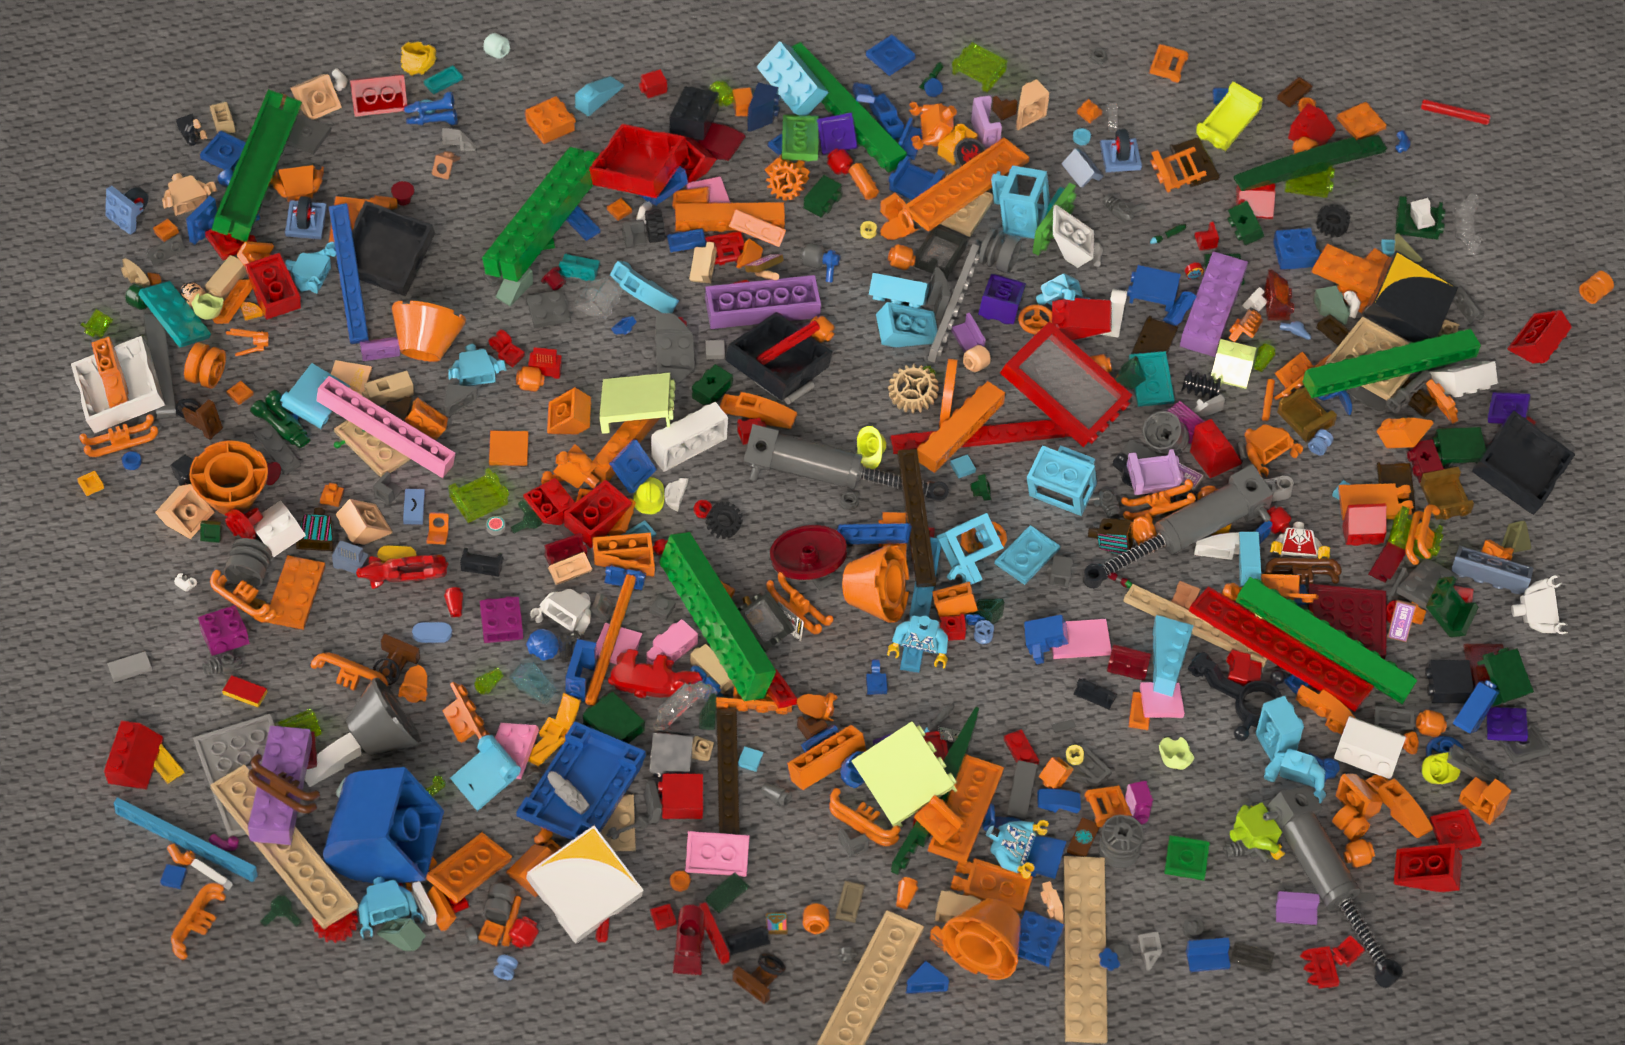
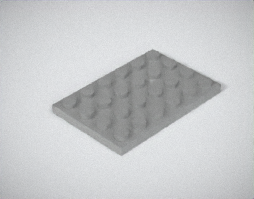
(227, 751)

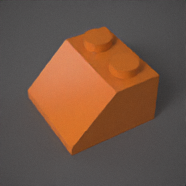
(569, 413)
(1403, 431)
(1357, 793)
(528, 861)

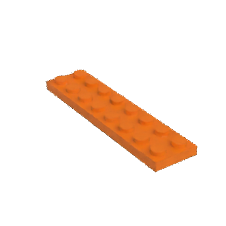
(964, 184)

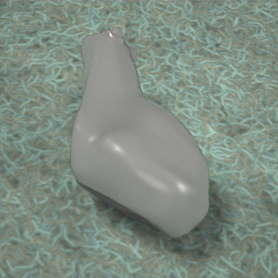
(1098, 250)

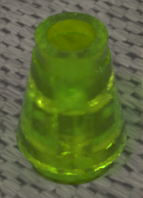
(1264, 357)
(485, 683)

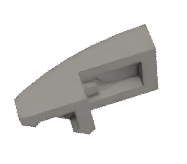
(457, 137)
(1209, 407)
(1150, 948)

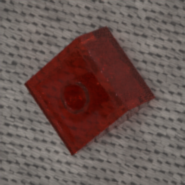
(1277, 297)

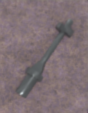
(642, 822)

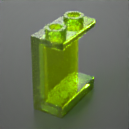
(980, 65)
(1312, 185)
(479, 496)
(1400, 531)

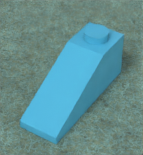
(596, 94)
(1249, 557)

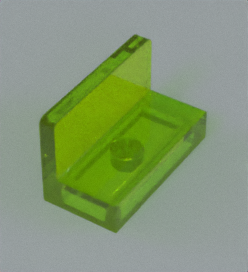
(302, 720)

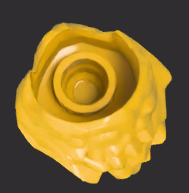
(417, 58)

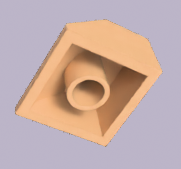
(317, 96)
(1032, 104)
(184, 511)
(362, 522)

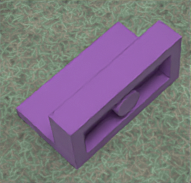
(968, 334)
(380, 348)
(1297, 908)

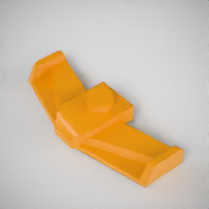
(555, 730)

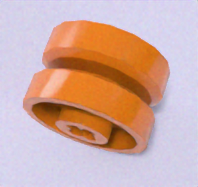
(205, 365)

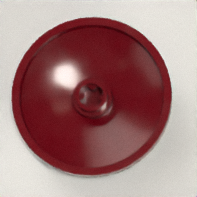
(808, 552)

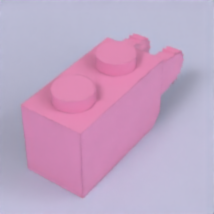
(674, 642)

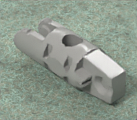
(568, 793)

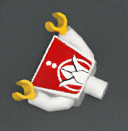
(1299, 544)

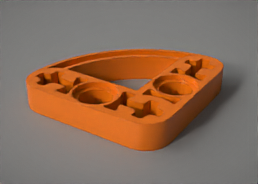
(948, 390)

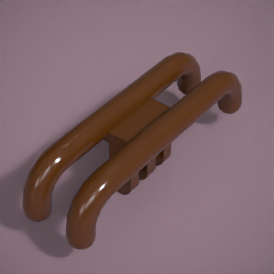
(1304, 568)
(281, 786)

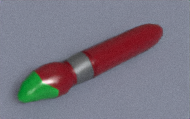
(1123, 581)

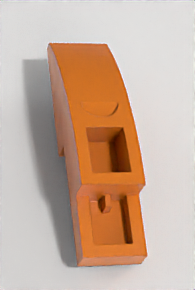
(110, 371)
(756, 406)
(1325, 706)
(1402, 805)

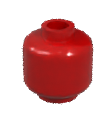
(839, 161)
(1280, 519)
(523, 932)

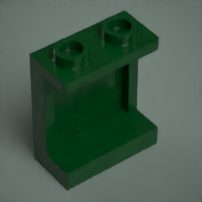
(1406, 225)
(1459, 445)
(1450, 609)
(1508, 674)
(614, 718)

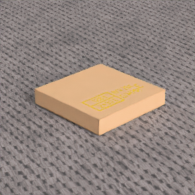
(352, 374)

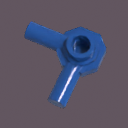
(830, 259)
(1329, 765)

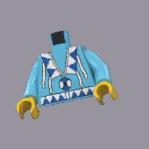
(922, 635)
(1013, 844)

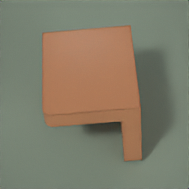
(1185, 595)

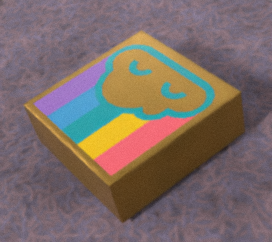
(776, 923)

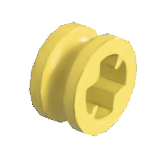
(868, 234)
(1076, 760)

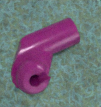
(226, 845)

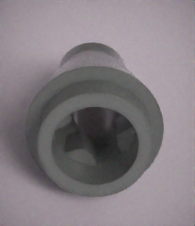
(778, 794)

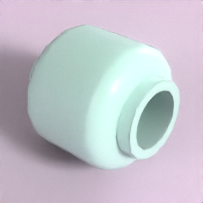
(496, 46)

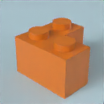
(1485, 800)

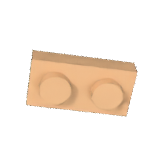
(570, 568)

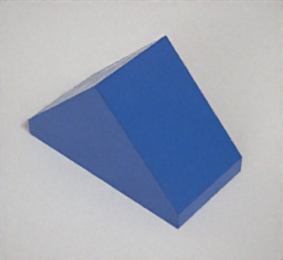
(927, 980)

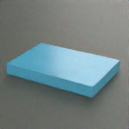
(1027, 554)

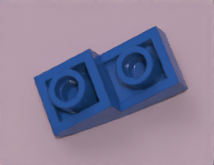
(1056, 798)

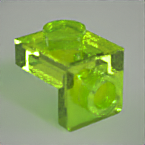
(97, 324)

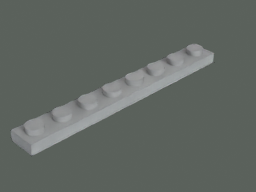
(953, 308)

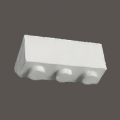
(1466, 377)
(1370, 747)

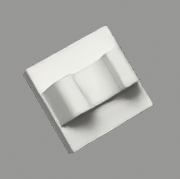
(1256, 300)

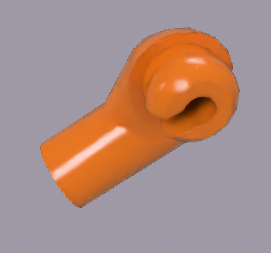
(967, 543)
(543, 836)
(181, 858)

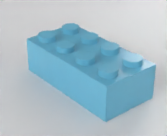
(795, 80)

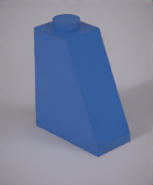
(1477, 707)

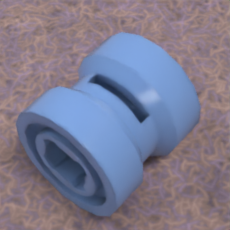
(1320, 442)

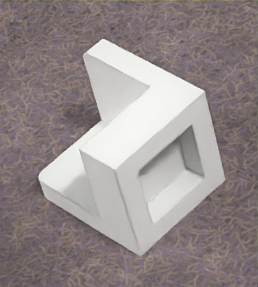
(1421, 213)

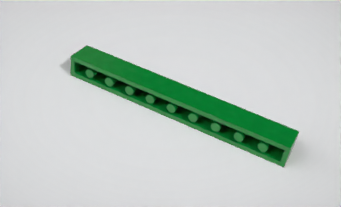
(840, 101)
(1391, 363)
(1326, 640)

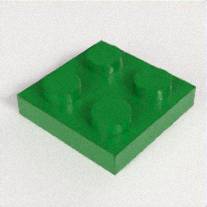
(1186, 857)

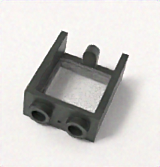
(940, 250)
(766, 620)

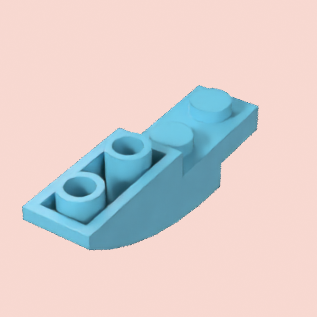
(642, 289)

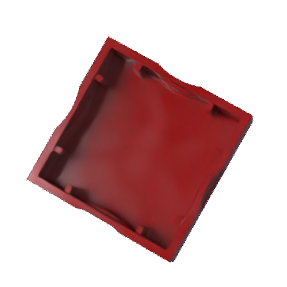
(639, 161)

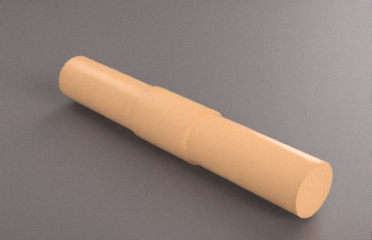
(768, 275)

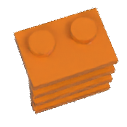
(1166, 173)

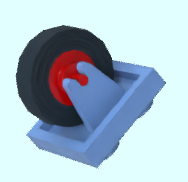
(1121, 153)
(125, 207)
(305, 219)

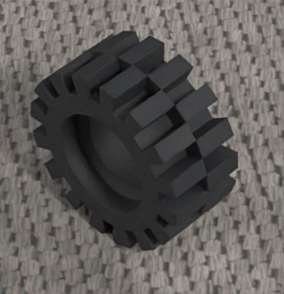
(654, 225)
(1331, 228)
(717, 527)

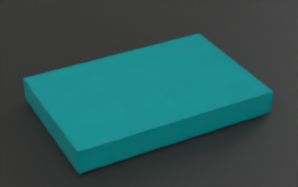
(1158, 385)

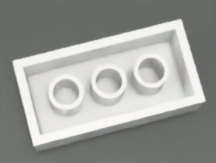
(689, 436)

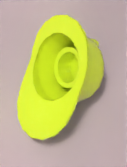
(871, 445)
(649, 496)

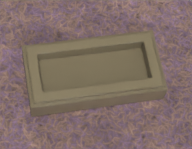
(850, 901)

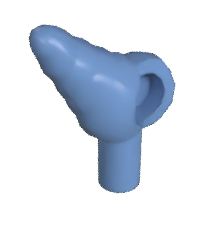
(1296, 328)

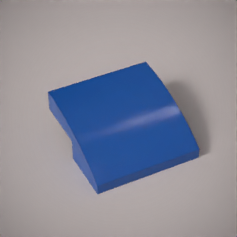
(1046, 856)

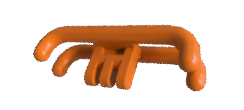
(120, 438)
(1160, 501)
(1422, 533)
(242, 597)
(798, 605)
(349, 669)
(863, 821)
(196, 917)

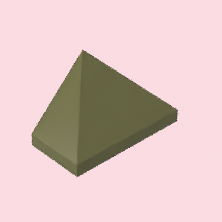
(1404, 248)
(1517, 537)

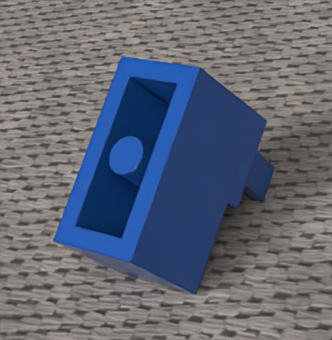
(1044, 634)

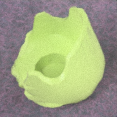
(207, 306)
(1175, 753)

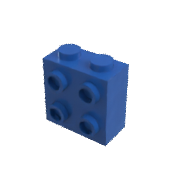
(1296, 248)
(1039, 938)

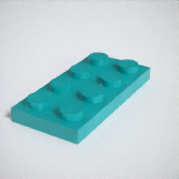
(174, 314)

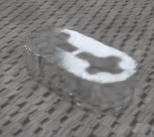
(1112, 117)

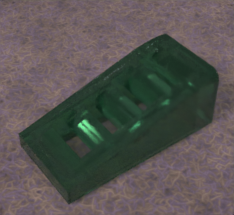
(708, 714)

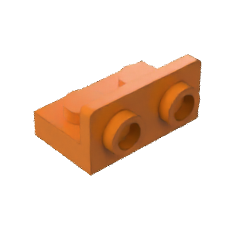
(254, 251)
(426, 419)
(939, 820)

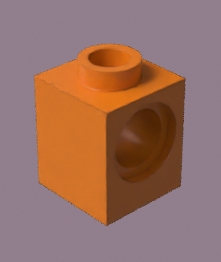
(1055, 773)

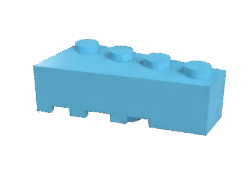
(1169, 650)

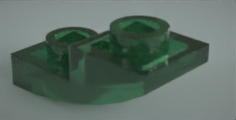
(726, 893)

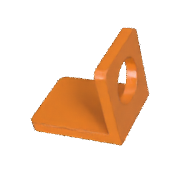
(436, 534)

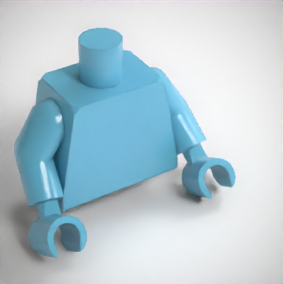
(311, 268)
(1060, 288)
(475, 367)
(385, 903)

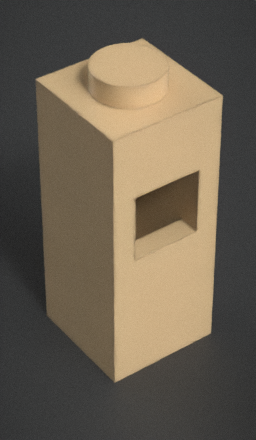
(226, 277)
(389, 388)
(710, 664)

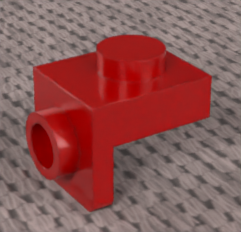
(1347, 952)

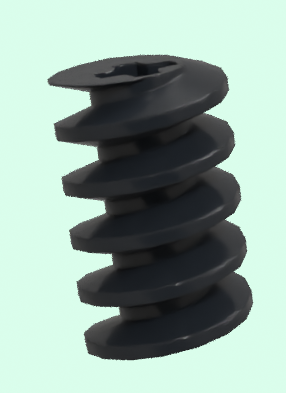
(1201, 385)

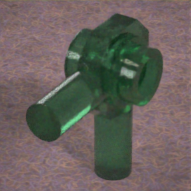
(530, 518)
(281, 907)

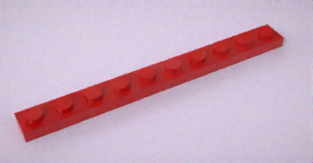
(988, 435)

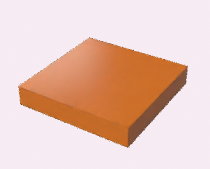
(508, 448)

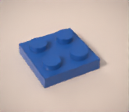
(890, 55)
(223, 151)
(201, 220)
(632, 466)

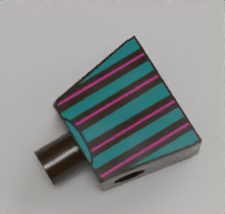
(317, 531)
(1113, 535)

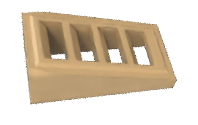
(222, 120)

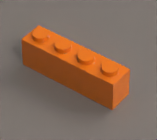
(825, 757)

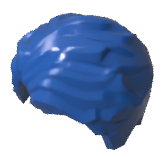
(543, 644)
(849, 773)

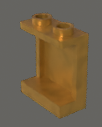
(1305, 414)
(1446, 492)

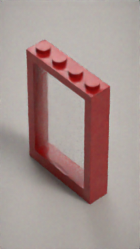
(1066, 384)

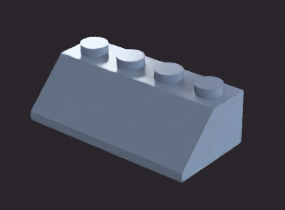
(1492, 570)

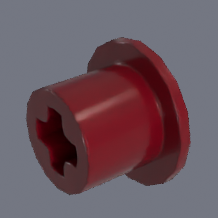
(402, 192)
(554, 279)
(274, 472)

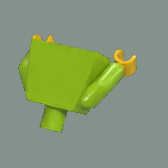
(1257, 832)

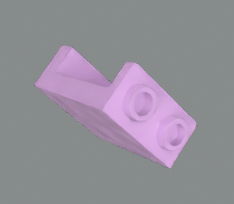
(987, 133)
(1154, 473)

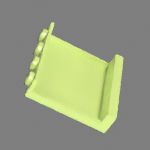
(637, 399)
(904, 773)

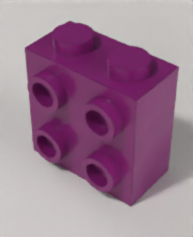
(501, 619)
(223, 630)

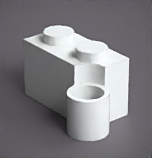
(1118, 302)

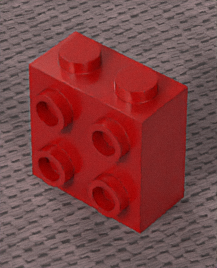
(681, 796)

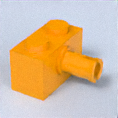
(947, 145)

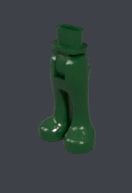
(288, 428)

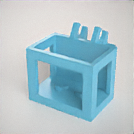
(1020, 211)
(1064, 473)
(964, 564)

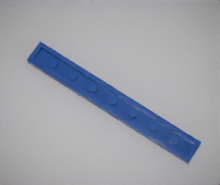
(349, 273)

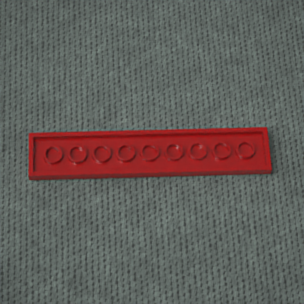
(1281, 648)

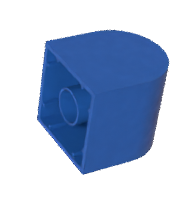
(383, 827)

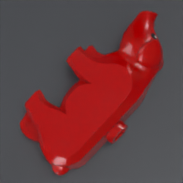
(403, 569)
(648, 679)

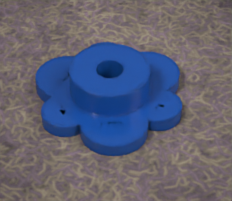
(973, 619)
(1109, 959)

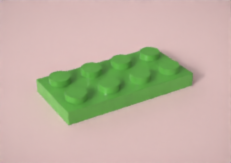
(800, 138)
(1045, 229)

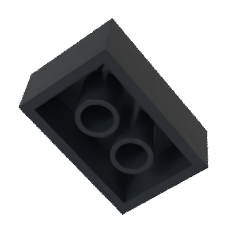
(694, 113)

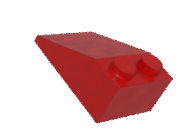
(273, 286)
(1082, 317)
(596, 512)
(1429, 867)

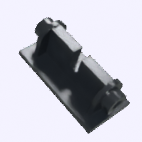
(1094, 693)
(748, 940)

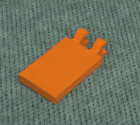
(1373, 495)
(992, 882)

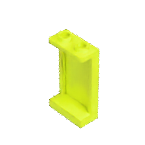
(1230, 117)

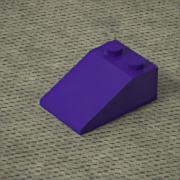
(1001, 299)

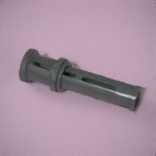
(1404, 395)

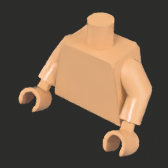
(186, 193)

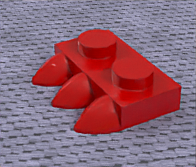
(1322, 966)

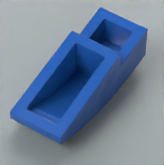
(887, 116)

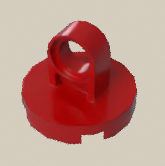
(243, 524)

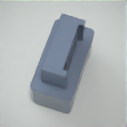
(349, 557)

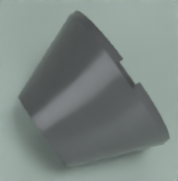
(380, 722)

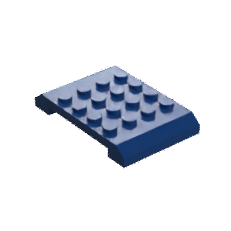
(596, 767)

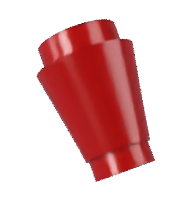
(454, 601)

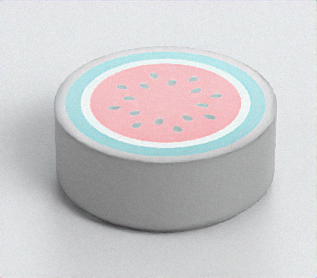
(495, 525)

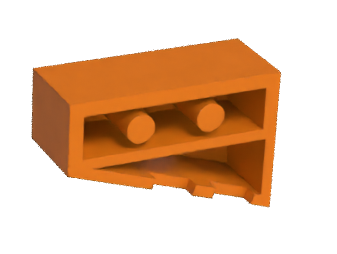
(625, 552)

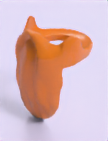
(898, 226)
(1143, 528)
(414, 685)
(817, 705)

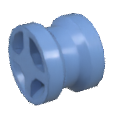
(985, 627)
(505, 967)

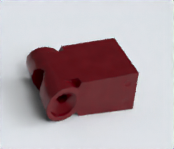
(689, 941)

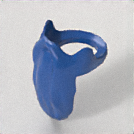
(1344, 398)
(994, 821)

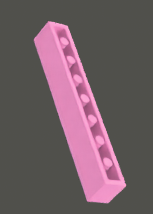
(385, 426)

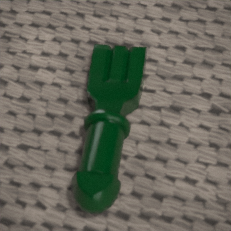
(938, 67)

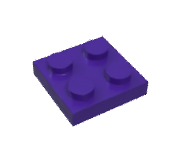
(837, 133)
(1505, 403)
(1507, 724)

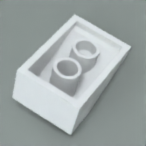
(1072, 237)
(278, 528)

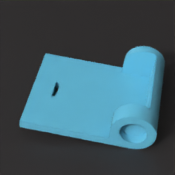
(303, 397)
(486, 772)

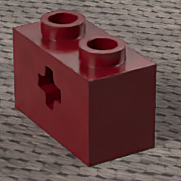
(1424, 458)

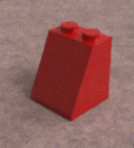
(1213, 449)

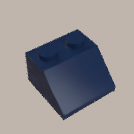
(763, 106)

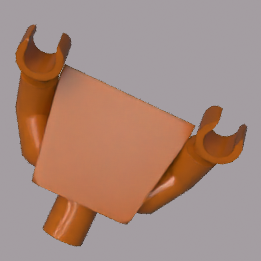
(935, 123)
(298, 182)
(1267, 444)
(573, 468)

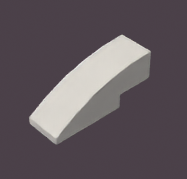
(1218, 546)
(333, 759)

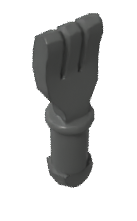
(1243, 455)

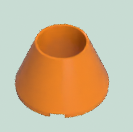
(425, 329)
(225, 464)
(878, 583)
(985, 939)

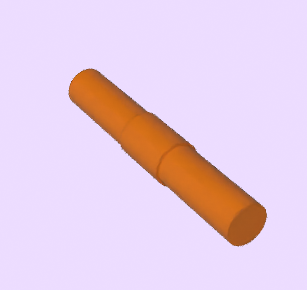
(1268, 399)
(513, 916)

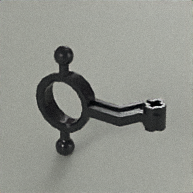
(1203, 666)

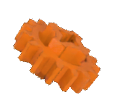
(790, 174)

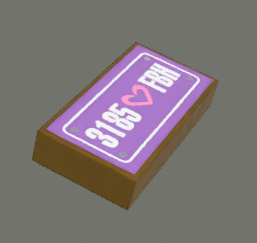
(764, 263)

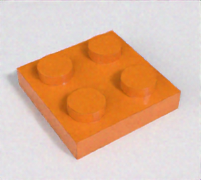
(1361, 121)
(1445, 404)

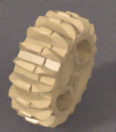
(903, 398)

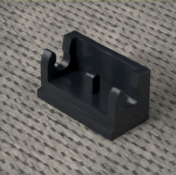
(481, 564)

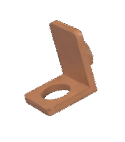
(446, 158)

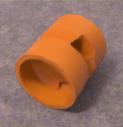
(1596, 287)
(1349, 821)

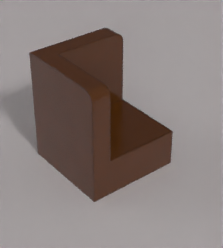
(1004, 109)
(811, 726)

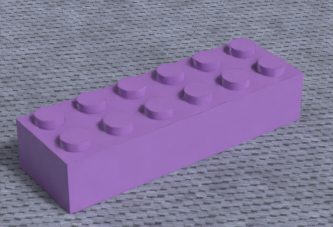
(755, 301)
(1213, 304)
(285, 751)

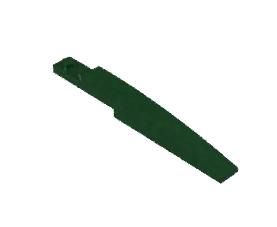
(1310, 162)
(954, 759)

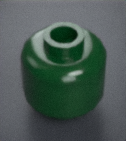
(133, 298)

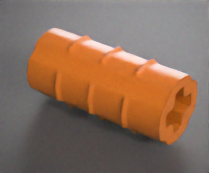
(863, 181)

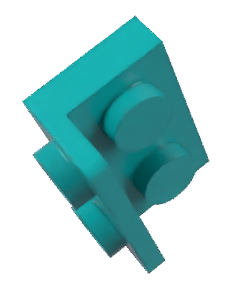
(579, 267)

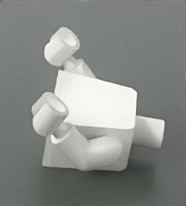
(1540, 607)
(567, 609)

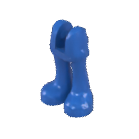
(446, 103)

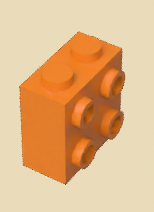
(550, 120)

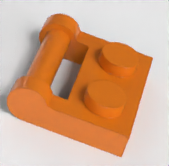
(1163, 60)
(1113, 801)

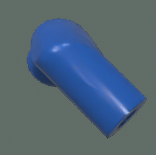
(1404, 142)

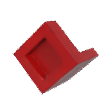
(1207, 239)

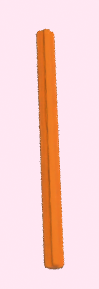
(610, 640)

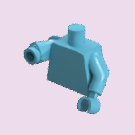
(1298, 768)

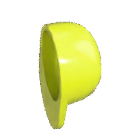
(1437, 769)

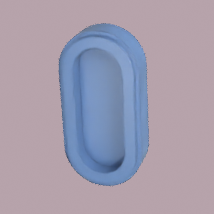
(432, 632)

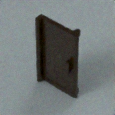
(1199, 158)
(1158, 337)
(1398, 474)

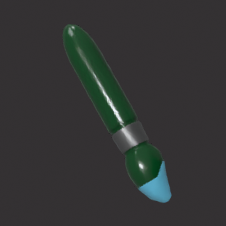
(1158, 238)

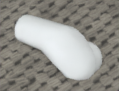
(341, 80)
(641, 212)
(1353, 301)
(185, 584)

